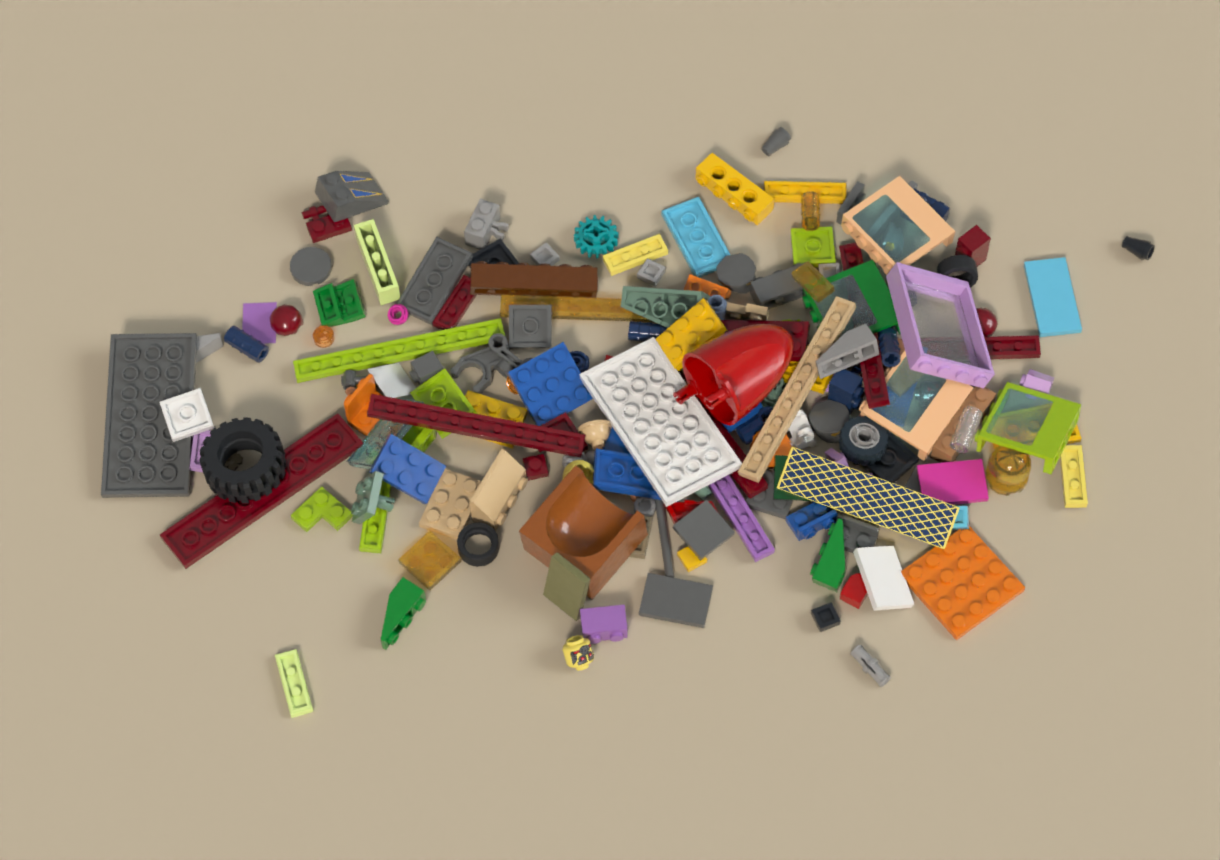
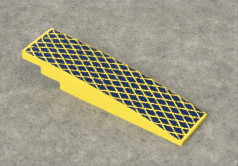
(868, 497)

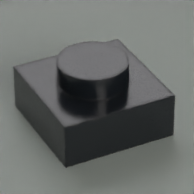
(825, 617)

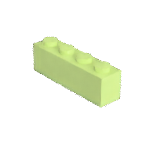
(377, 262)

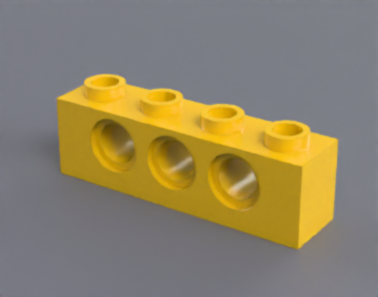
(714, 167)

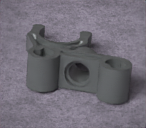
(488, 360)

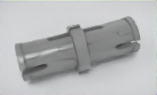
(870, 665)

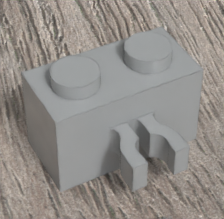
(484, 225)

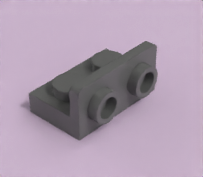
(858, 533)

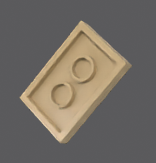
(449, 504)

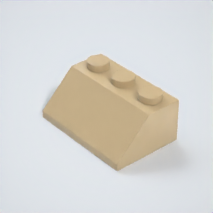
(498, 490)

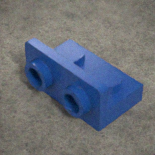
(810, 520)

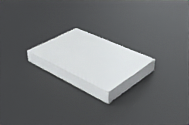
(883, 578)

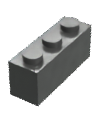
(776, 288)

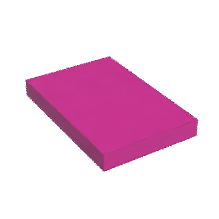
(954, 481)

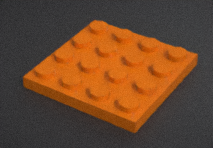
(962, 582)

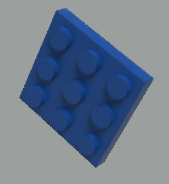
(550, 384)

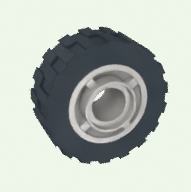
(863, 451)

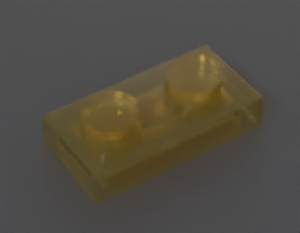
(813, 281)

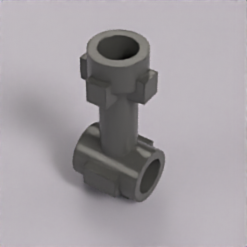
(350, 379)

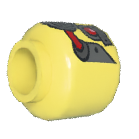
(578, 652)

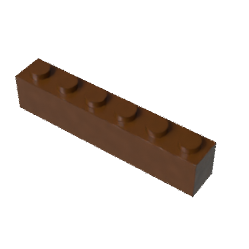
(533, 280)

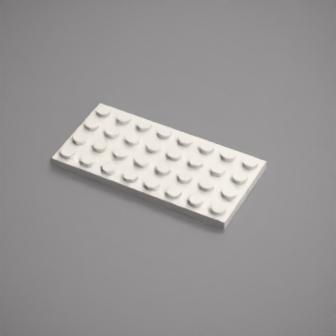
(669, 441)

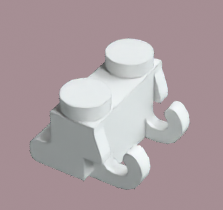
(801, 432)

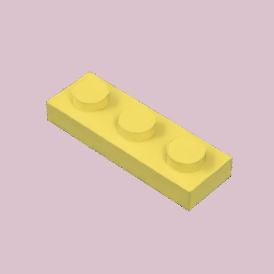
(635, 254)
(1073, 477)

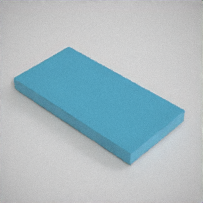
(695, 236)
(1052, 297)

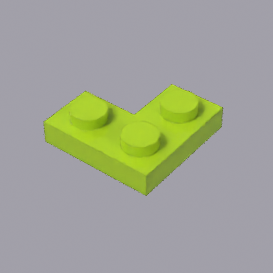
(321, 506)

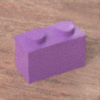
(604, 623)

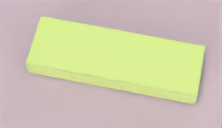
(294, 683)

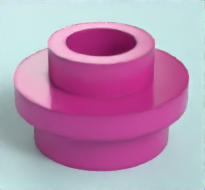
(392, 314)

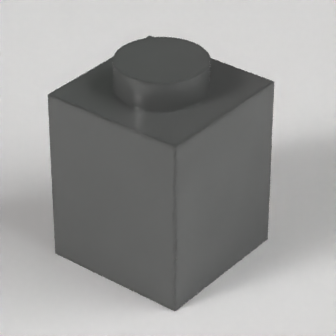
(425, 367)

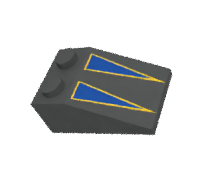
(348, 193)

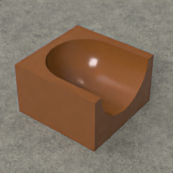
(583, 530)

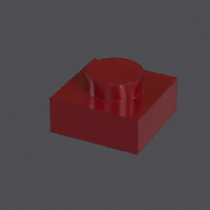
(535, 467)

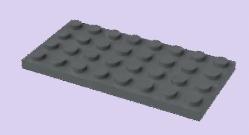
(137, 441)

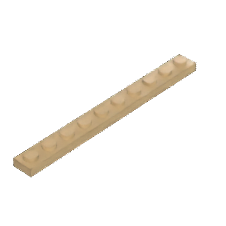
(795, 391)

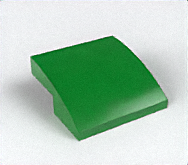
(339, 303)

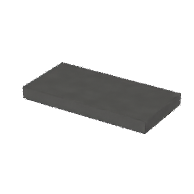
(434, 280)

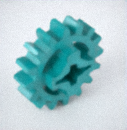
(596, 236)

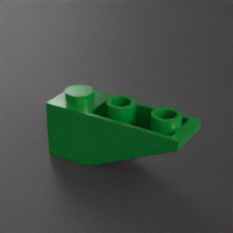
(832, 565)
(402, 605)

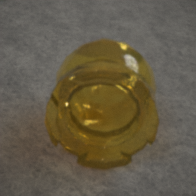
(1008, 470)

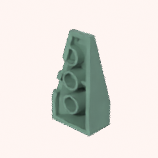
(659, 304)

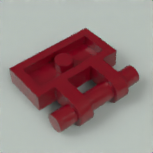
(324, 227)

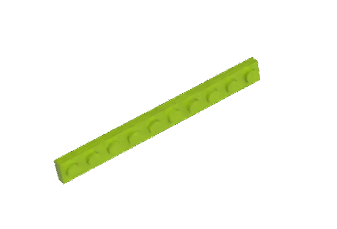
(396, 350)

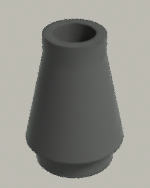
(776, 141)

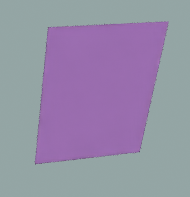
(257, 321)

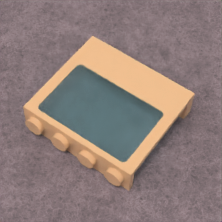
(896, 225)
(918, 405)

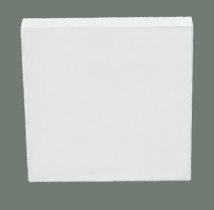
(186, 414)

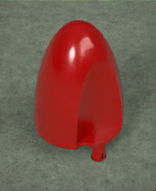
(736, 370)

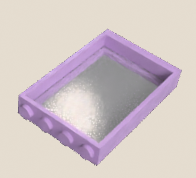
(939, 325)

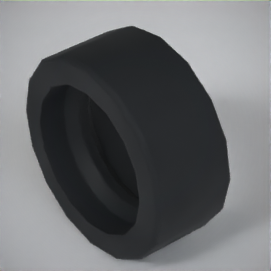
(959, 263)
(476, 529)

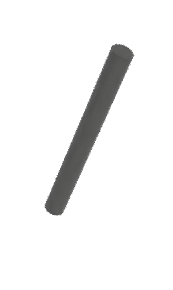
(664, 538)

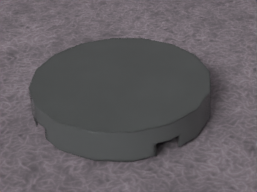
(310, 266)

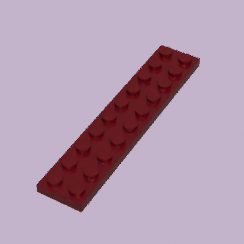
(221, 520)

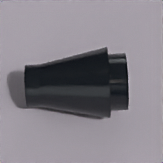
(1140, 248)

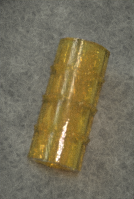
(810, 211)

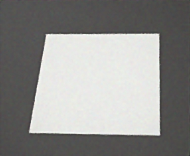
(392, 380)

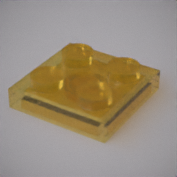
(430, 560)

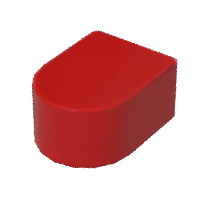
(854, 591)

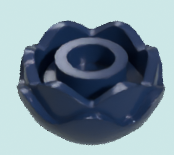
(582, 360)

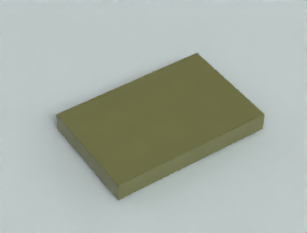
(566, 586)

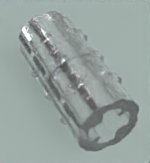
(966, 429)

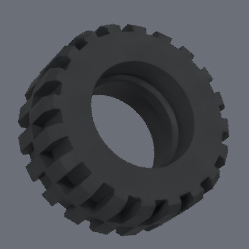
(240, 436)

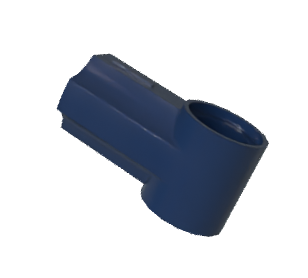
(751, 427)

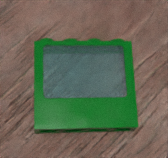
(869, 292)

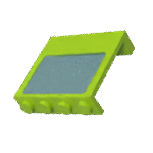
(1030, 423)

